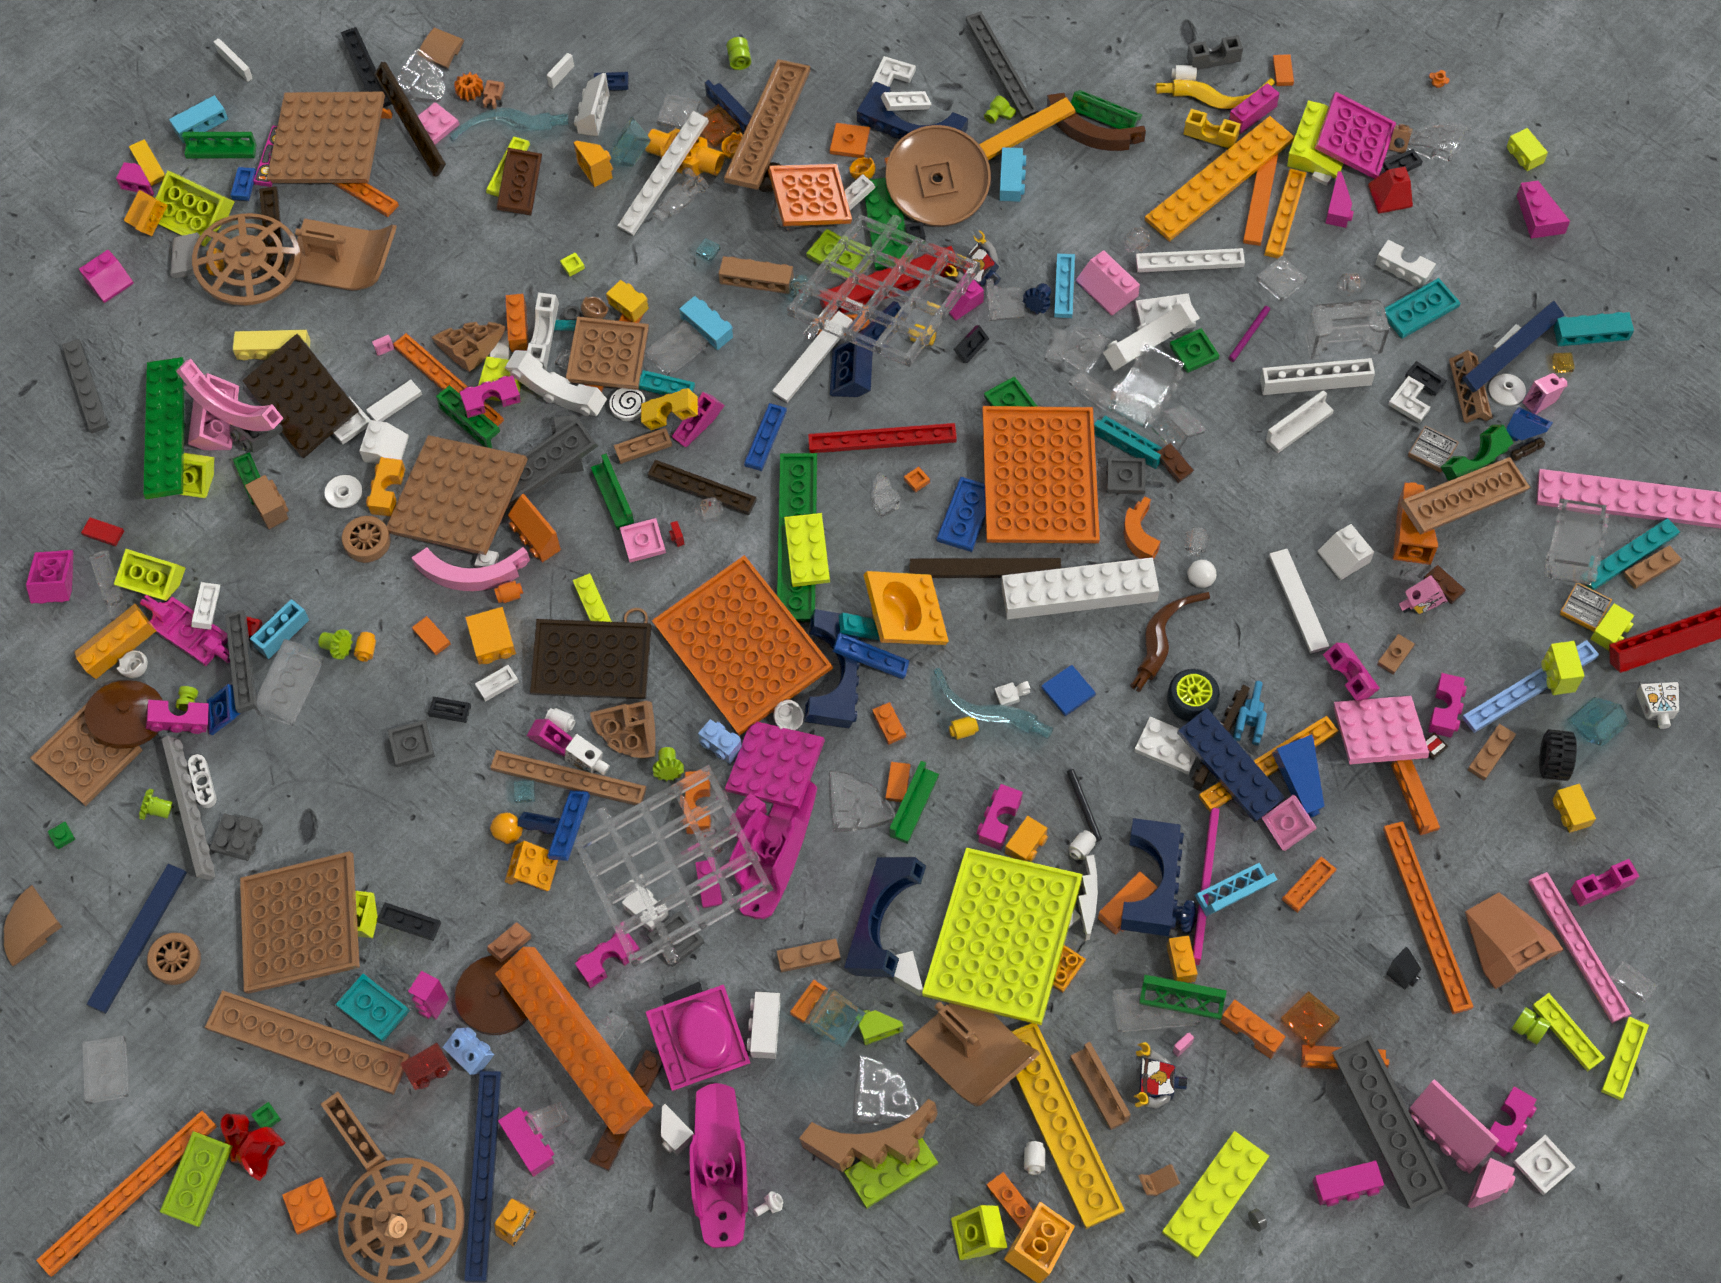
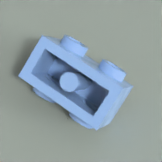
(719, 741)
(468, 1050)

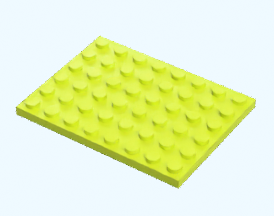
(1003, 936)

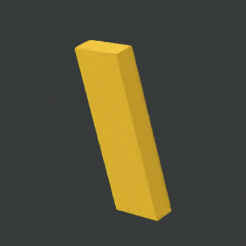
(147, 162)

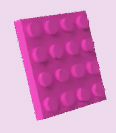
(1355, 135)
(775, 764)

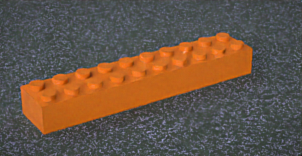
(574, 1040)

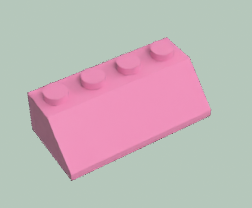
(207, 430)

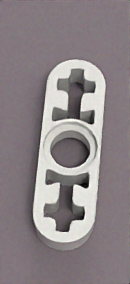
(208, 787)

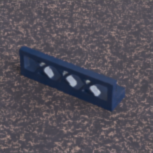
(721, 96)

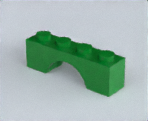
(1493, 443)

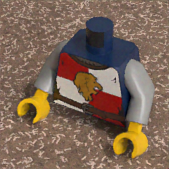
(987, 256)
(1156, 1079)

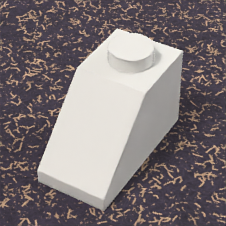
(907, 973)
(674, 1132)

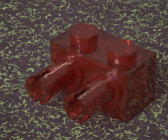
(426, 1066)

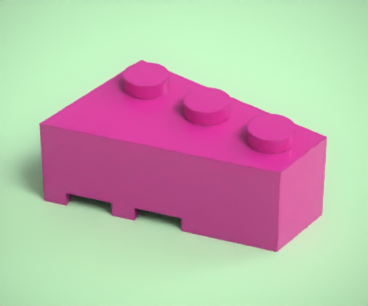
(1540, 211)

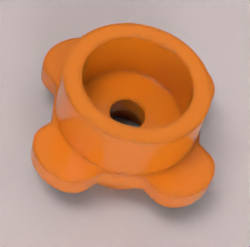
(1439, 78)

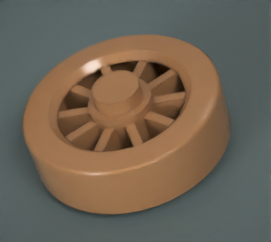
(366, 539)
(174, 959)

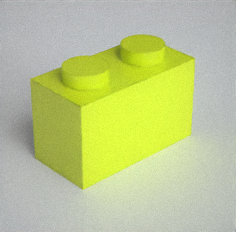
(1527, 149)
(1613, 626)

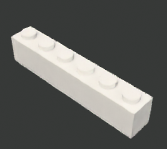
(1317, 376)

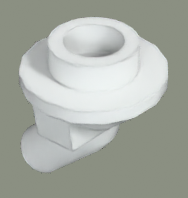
(773, 1202)

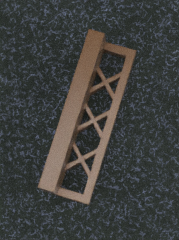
(1479, 397)
(1100, 1086)

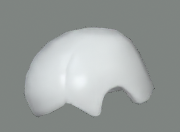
(1202, 573)
(133, 664)
(788, 715)

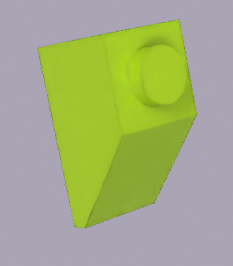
(878, 1026)

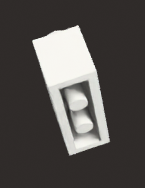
(764, 1025)

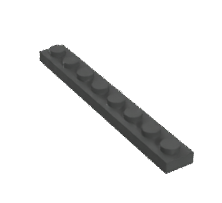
(1001, 65)

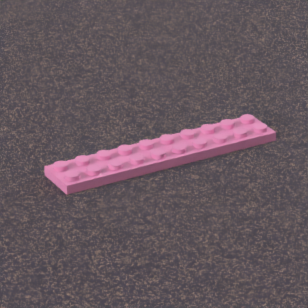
(1632, 497)

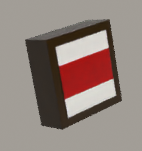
(1435, 745)

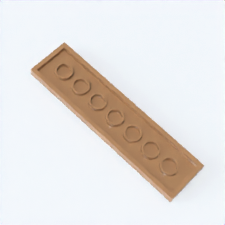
(1464, 495)

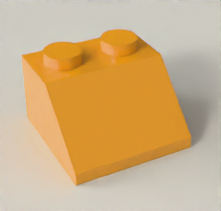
(593, 162)

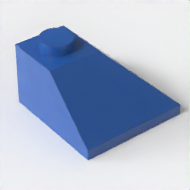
(1526, 425)
(221, 709)

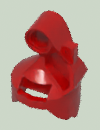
(250, 1146)

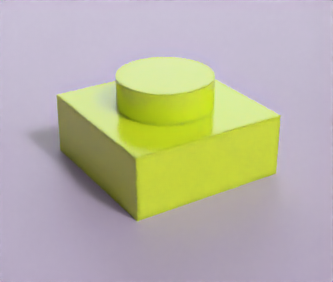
(572, 264)

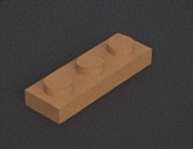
(643, 445)
(1652, 567)
(1491, 752)
(808, 955)

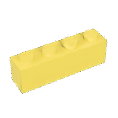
(263, 343)

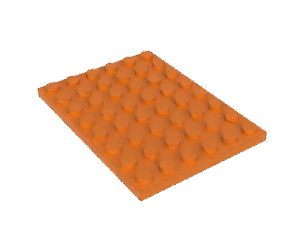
(1040, 475)
(742, 644)

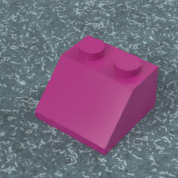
(105, 276)

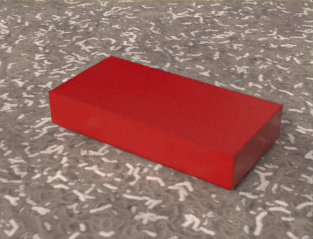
(102, 531)

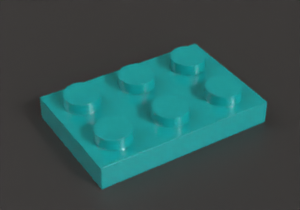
(372, 1007)

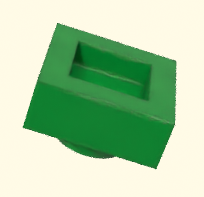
(61, 835)
(266, 1116)

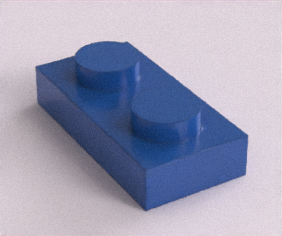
(243, 183)

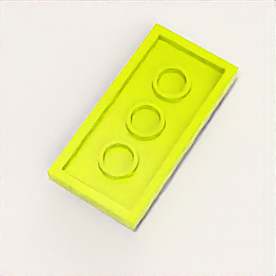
(807, 550)

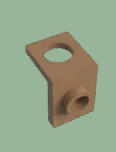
(1400, 131)
(1159, 1181)

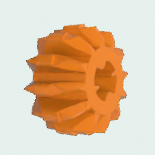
(468, 86)

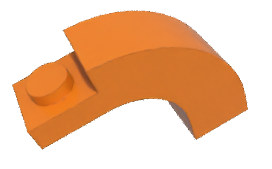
(1136, 539)

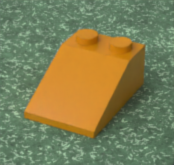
(1039, 1243)

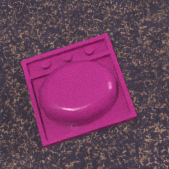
(697, 1037)

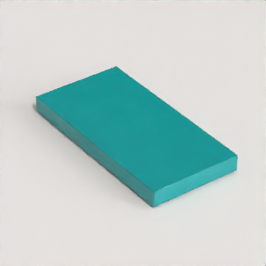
(1421, 308)

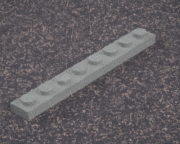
(188, 808)

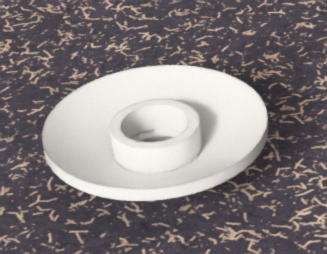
(1504, 395)
(341, 485)

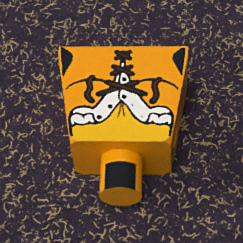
(513, 1221)

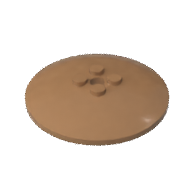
(943, 153)

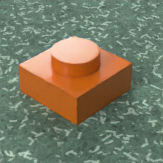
(917, 479)

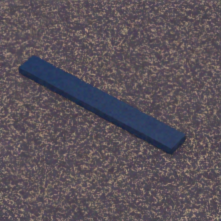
(1513, 346)
(136, 938)

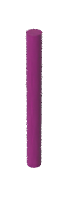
(1235, 353)

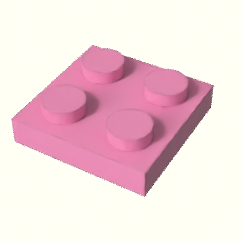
(438, 122)
(642, 540)
(1289, 823)

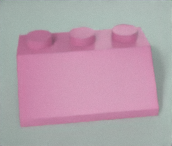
(1108, 283)

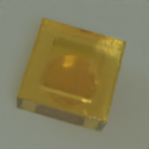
(1563, 362)

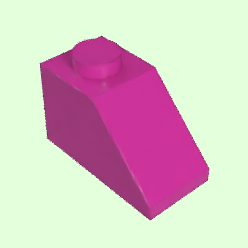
(133, 179)
(971, 299)
(549, 736)
(748, 809)
(712, 895)

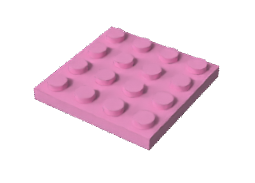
(1380, 730)

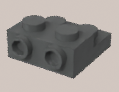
(253, 440)
(237, 836)

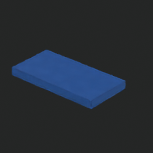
(964, 515)

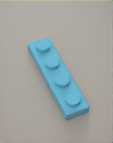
(1064, 286)

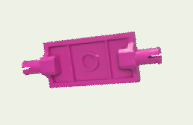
(174, 624)

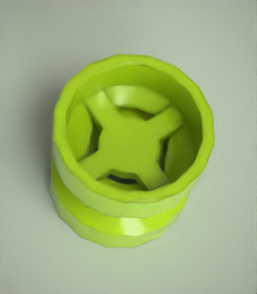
(186, 695)

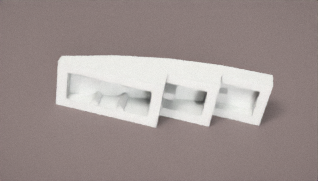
(1088, 901)

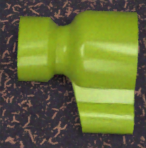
(999, 107)

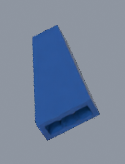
(1301, 773)

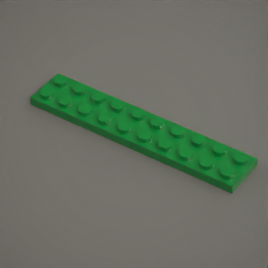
(164, 429)
(796, 498)

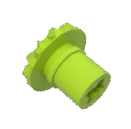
(337, 643)
(668, 766)
(154, 806)

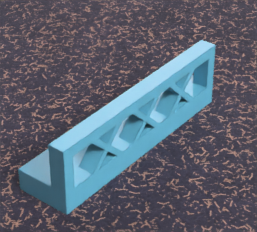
(1239, 894)

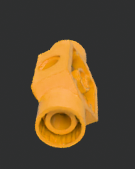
(699, 158)

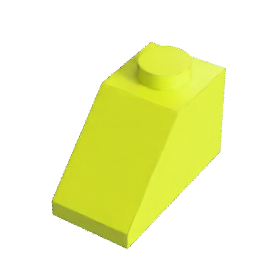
(366, 914)

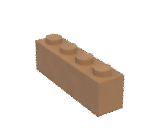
(756, 274)
(353, 1131)

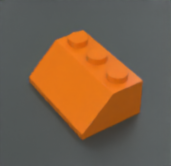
(533, 529)

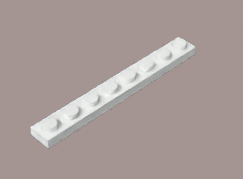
(663, 173)

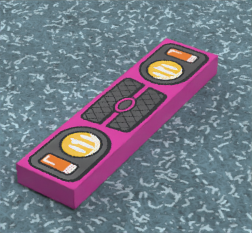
(262, 171)

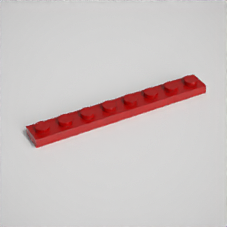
(882, 438)

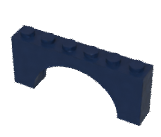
(875, 115)
(838, 706)
(888, 879)
(1155, 912)

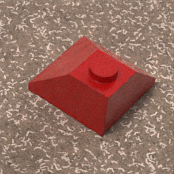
(1392, 190)

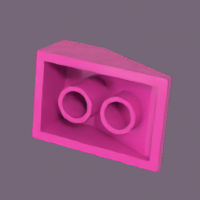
(50, 577)

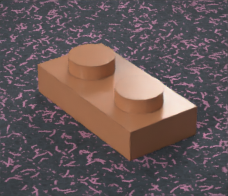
(509, 942)

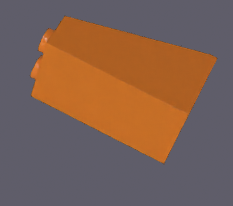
(1408, 543)

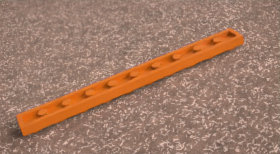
(1428, 918)
(123, 1196)

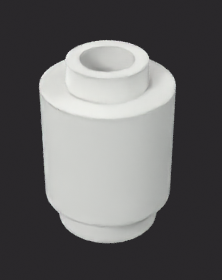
(1184, 72)
(561, 718)
(1082, 845)
(1034, 1157)

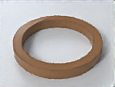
(636, 609)

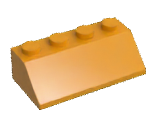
(114, 641)

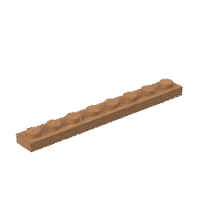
(568, 778)

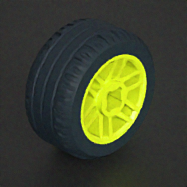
(1192, 693)

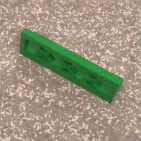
(1104, 110)
(219, 147)
(479, 426)
(612, 493)
(913, 803)
(1185, 990)

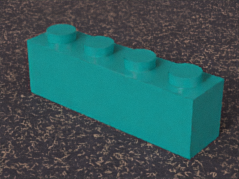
(1593, 329)

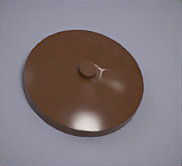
(119, 713)
(485, 1001)

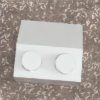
(382, 441)
(1346, 552)

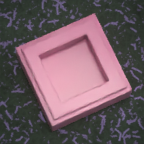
(383, 345)
(1183, 1044)

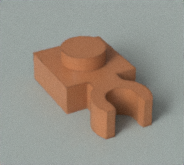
(492, 92)

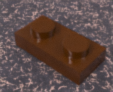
(1175, 463)
(1449, 586)

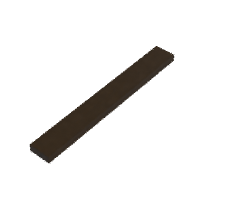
(410, 119)
(980, 566)

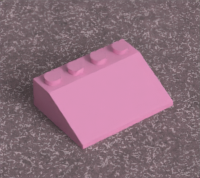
(1452, 1127)

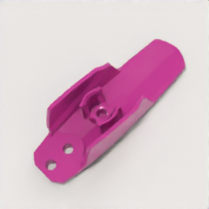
(778, 844)
(718, 1166)

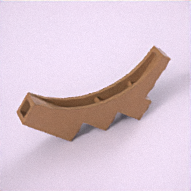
(872, 1148)

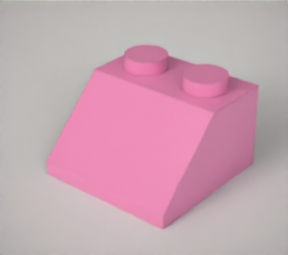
(1492, 1182)

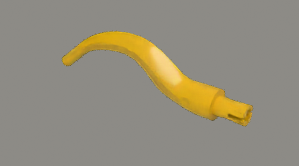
(1203, 92)

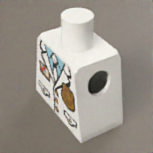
(1659, 702)
(585, 756)

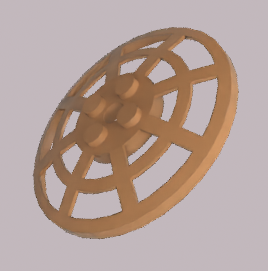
(248, 264)
(414, 1215)

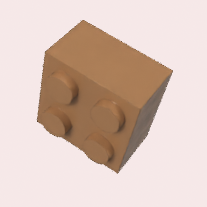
(268, 501)

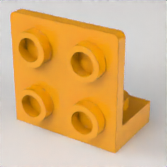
(145, 213)
(531, 866)

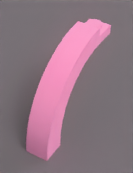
(224, 407)
(470, 578)

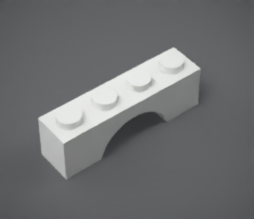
(545, 319)

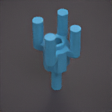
(1252, 715)

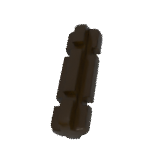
(1527, 449)

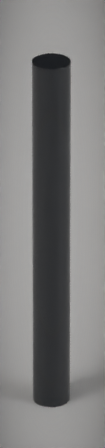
(1084, 804)

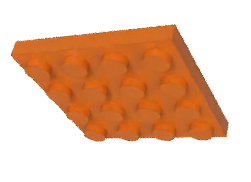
(810, 194)

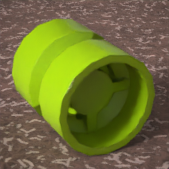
(738, 53)
(1531, 1026)

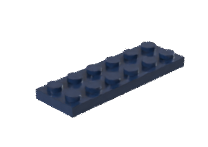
(1231, 765)

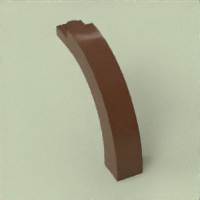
(1094, 135)

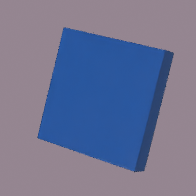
(1068, 690)

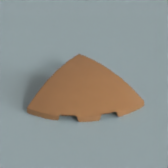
(469, 344)
(627, 728)
(28, 926)

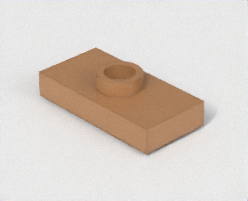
(1396, 654)

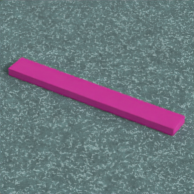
(1205, 883)

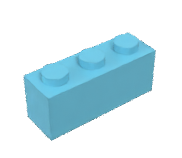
(199, 117)
(1012, 174)
(707, 322)
(279, 627)

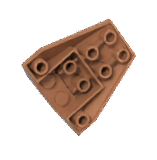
(1508, 939)

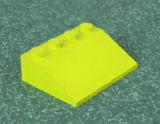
(1303, 151)
(191, 206)

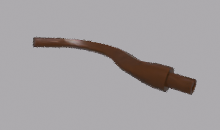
(1157, 641)

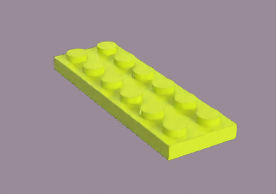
(1215, 1194)

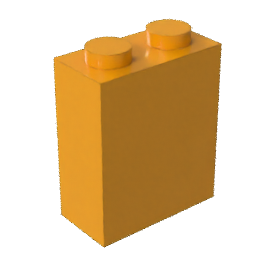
(490, 636)

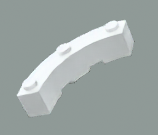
(1153, 334)
(554, 387)

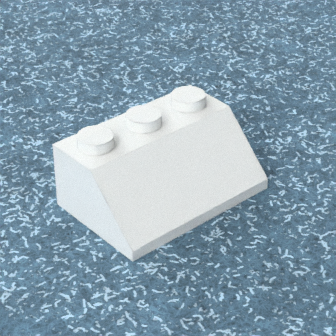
(593, 106)

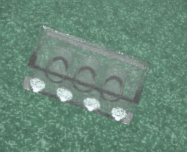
(288, 682)

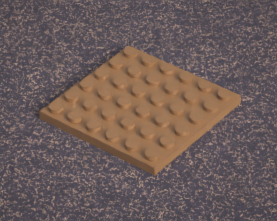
(326, 137)
(456, 494)
(299, 922)

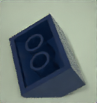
(850, 370)

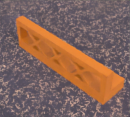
(1415, 796)
(1322, 1058)

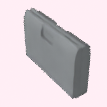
(182, 255)

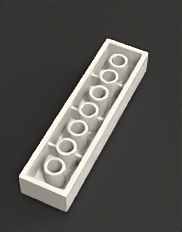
(1080, 588)

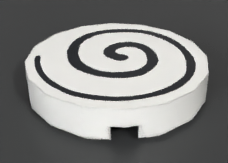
(626, 404)

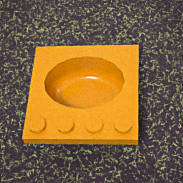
(905, 608)

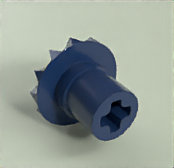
(1037, 298)
(1185, 916)

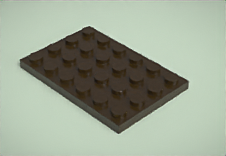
(303, 395)
(591, 659)

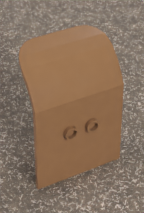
(341, 254)
(971, 1051)

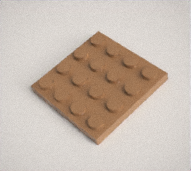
(607, 353)
(80, 761)

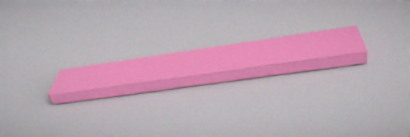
(1579, 948)

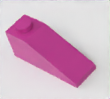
(1340, 205)
(692, 427)

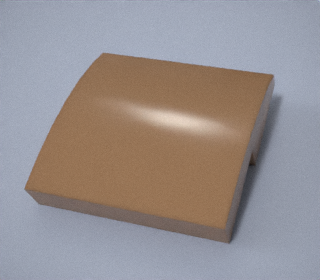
(441, 46)

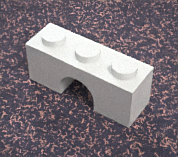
(1416, 273)

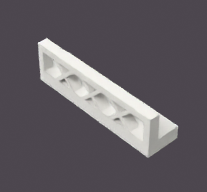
(1299, 422)

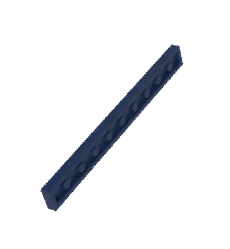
(483, 1177)

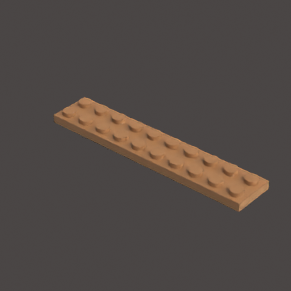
(767, 124)
(307, 1042)

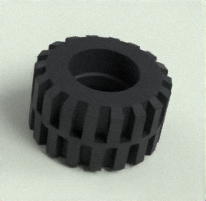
(1557, 755)

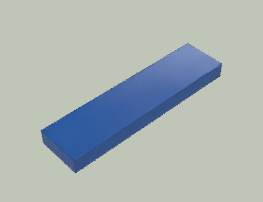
(765, 437)
(871, 655)
(568, 825)

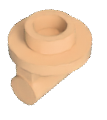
(396, 1227)

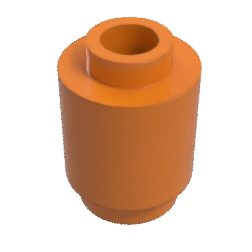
(508, 592)

